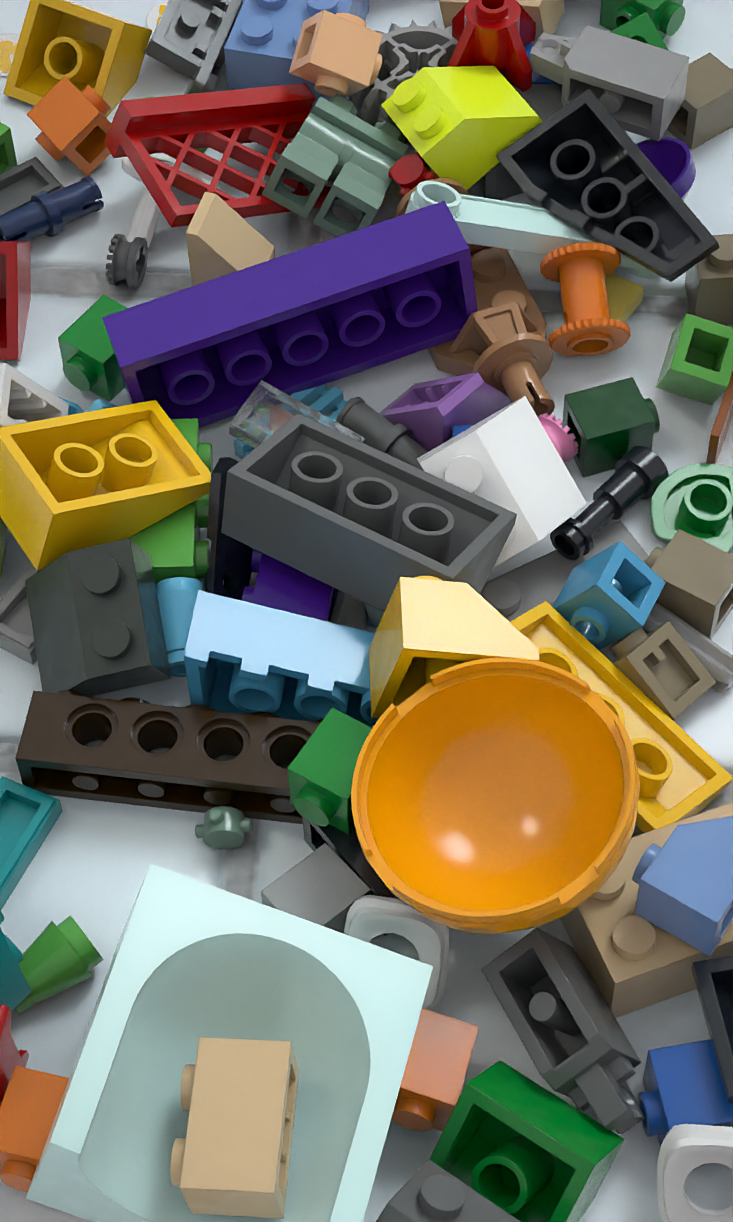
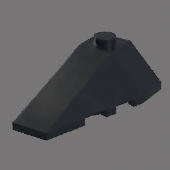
(602, 183)

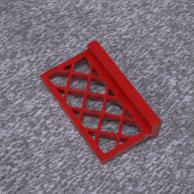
(217, 121)

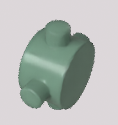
(224, 828)

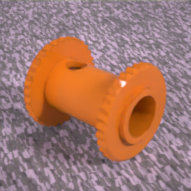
(584, 298)

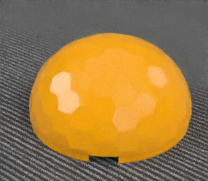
(496, 795)

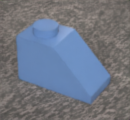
(690, 883)

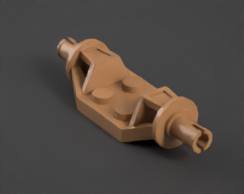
(506, 332)

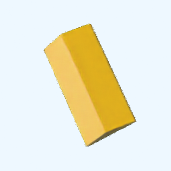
(672, 768)

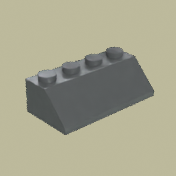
(358, 514)

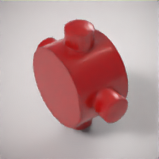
(409, 172)

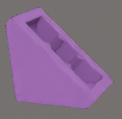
(439, 404)

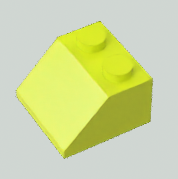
(460, 118)

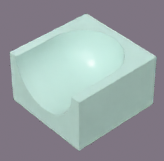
(230, 969)

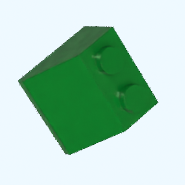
(525, 1147)

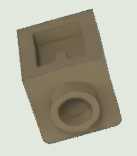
(662, 668)

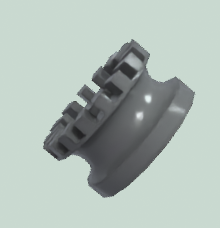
(128, 261)

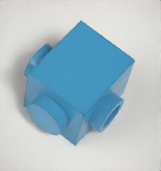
(609, 595)

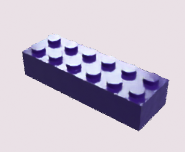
(299, 317)

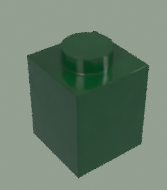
(609, 423)

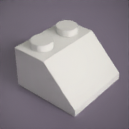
(512, 466)

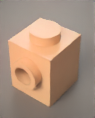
(337, 53)

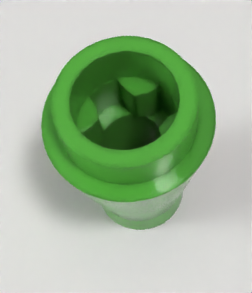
(57, 962)

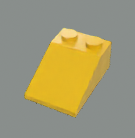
(94, 478)

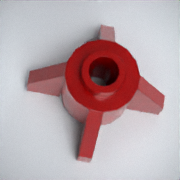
(494, 36)

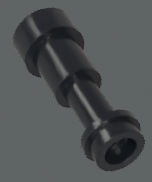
(634, 479)

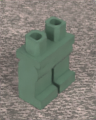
(338, 149)

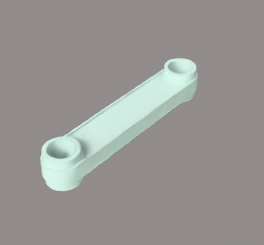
(509, 224)

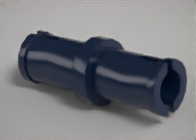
(51, 211)

